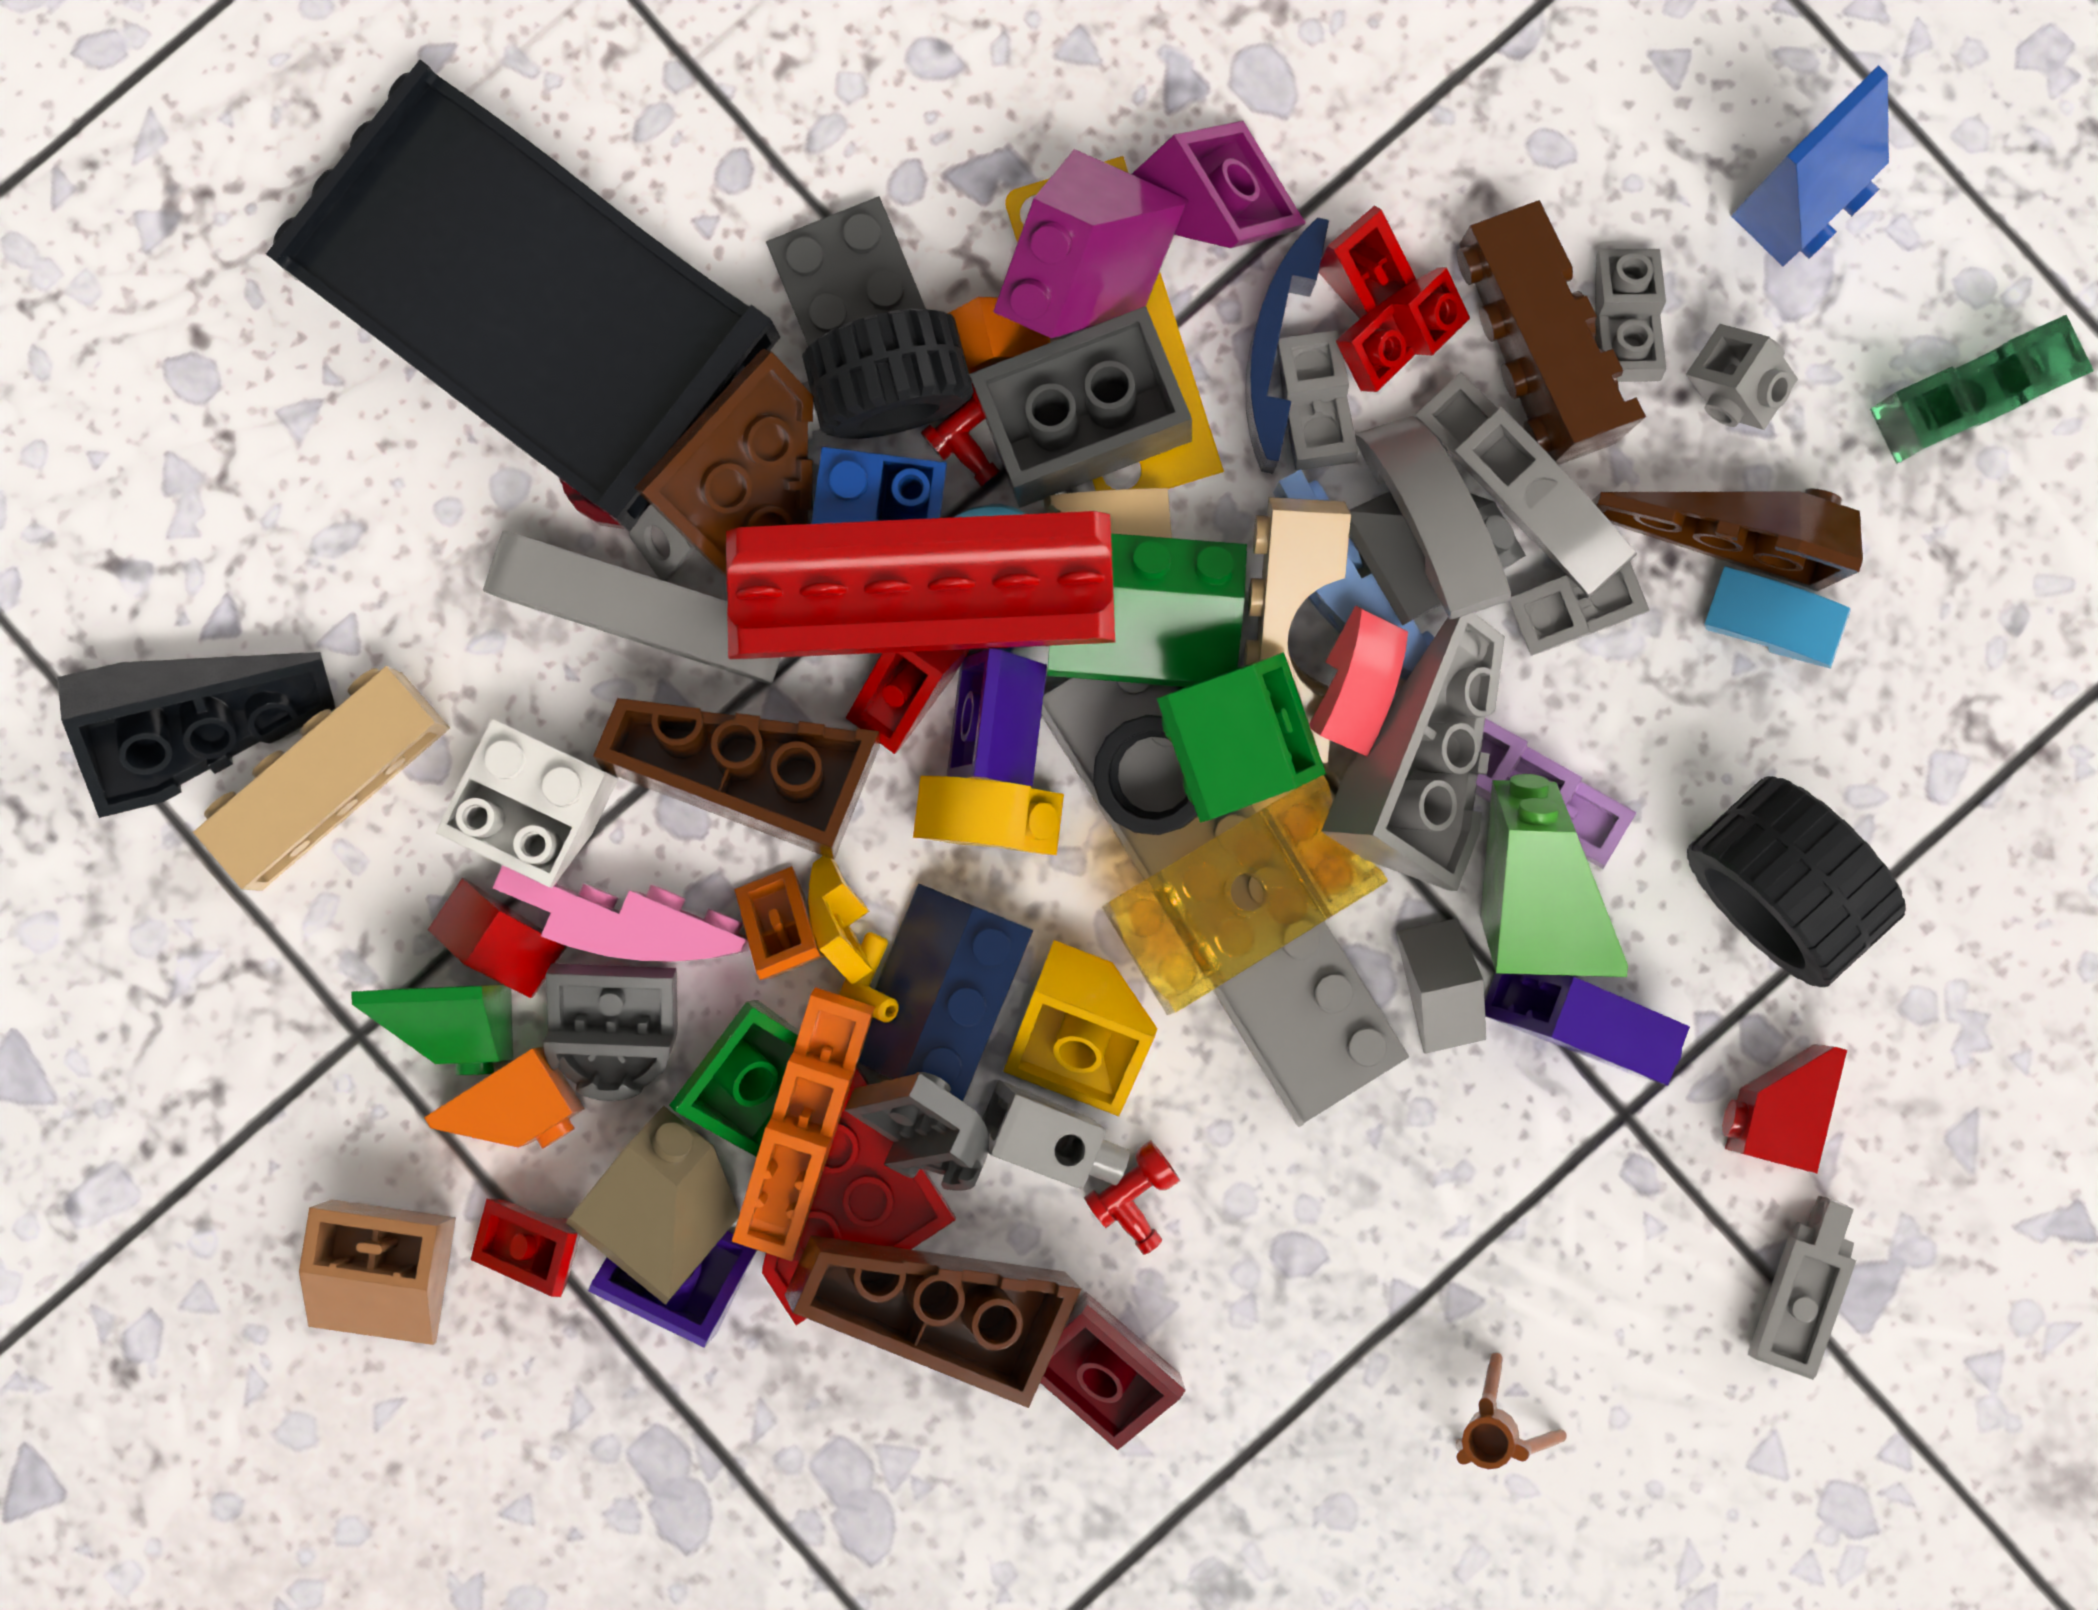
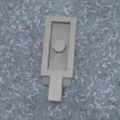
(1806, 1292)

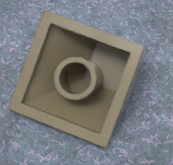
(659, 1205)

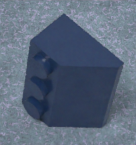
(950, 985)

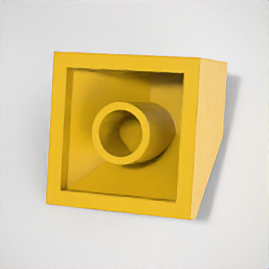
(1082, 1031)

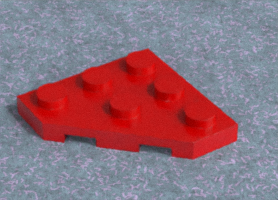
(863, 1200)

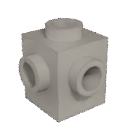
(1742, 377)

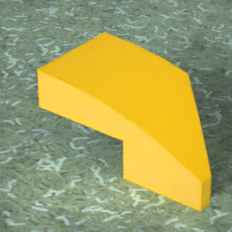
(831, 913)

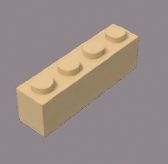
(320, 778)

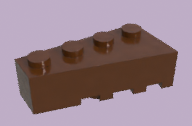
(755, 771)
(944, 1311)

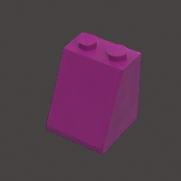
(1088, 248)

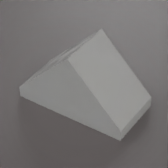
(1443, 985)

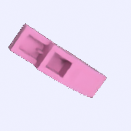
(643, 930)

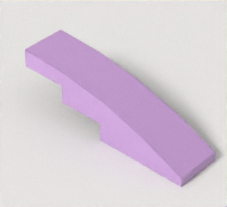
(1596, 817)

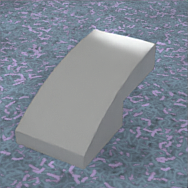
(1319, 413)
(1563, 612)

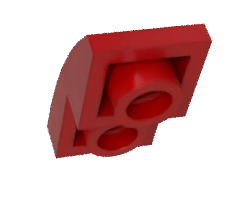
(1402, 326)

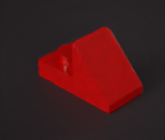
(526, 1246)

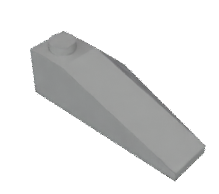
(1417, 787)

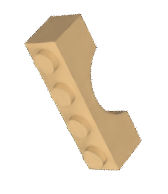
(1302, 552)

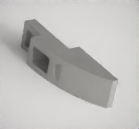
(1527, 484)

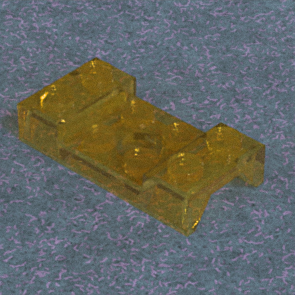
(1193, 934)

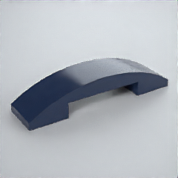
(1296, 275)

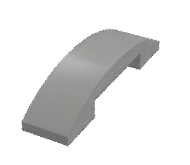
(1439, 513)

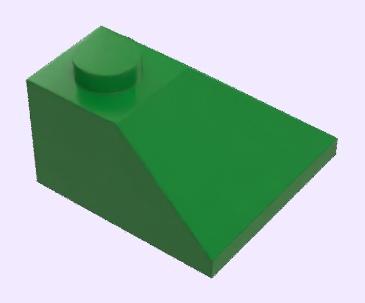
(447, 1023)

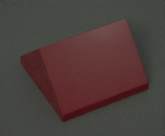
(1109, 1374)

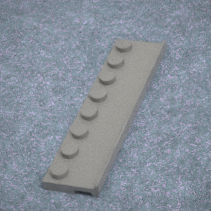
(1294, 1009)

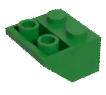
(1241, 737)

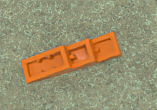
(803, 1124)

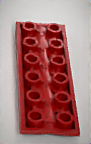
(920, 585)

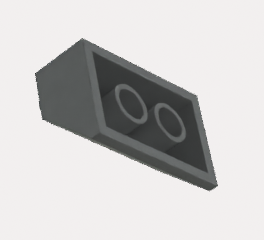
(1082, 406)

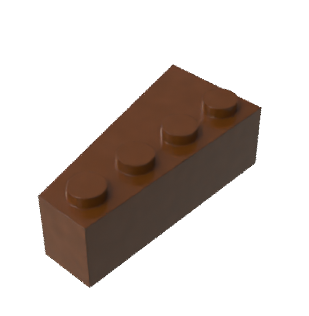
(1545, 335)

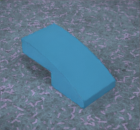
(1777, 616)

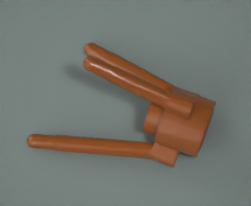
(1493, 1434)

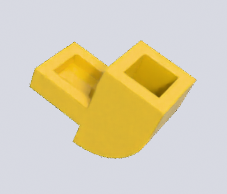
(988, 814)

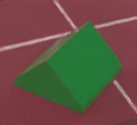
(740, 1077)

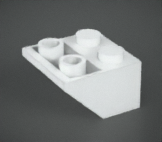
(526, 804)

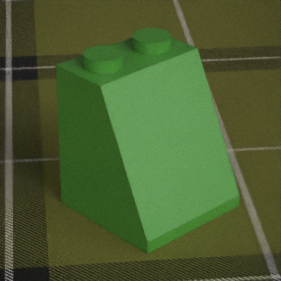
(1539, 889)

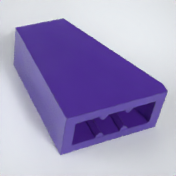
(1589, 1022)

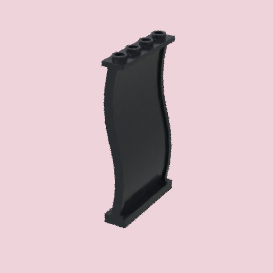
(519, 290)

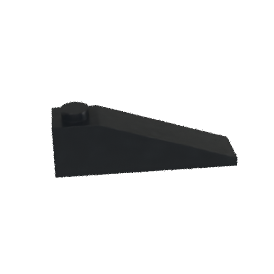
(163, 722)

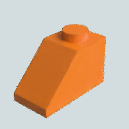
(513, 1105)

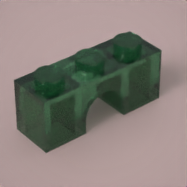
(1981, 389)

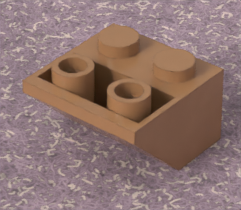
(375, 1270)

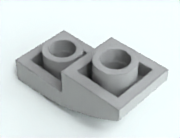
(1629, 311)

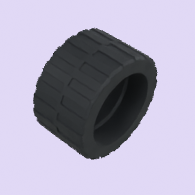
(1796, 880)

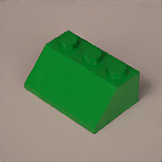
(1172, 614)

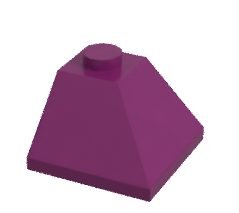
(1227, 186)

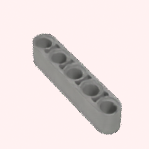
(618, 603)

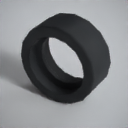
(1109, 789)

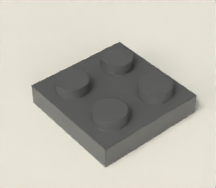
(844, 269)

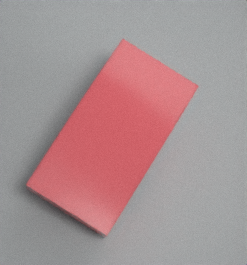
(1369, 667)

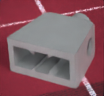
(1027, 1128)

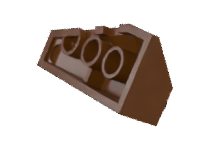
(1776, 533)

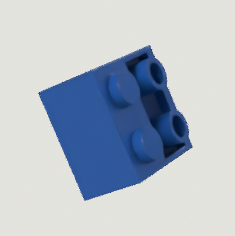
(876, 487)

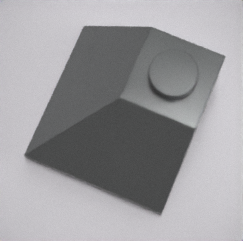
(1398, 560)

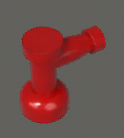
(954, 437)
(1117, 1200)

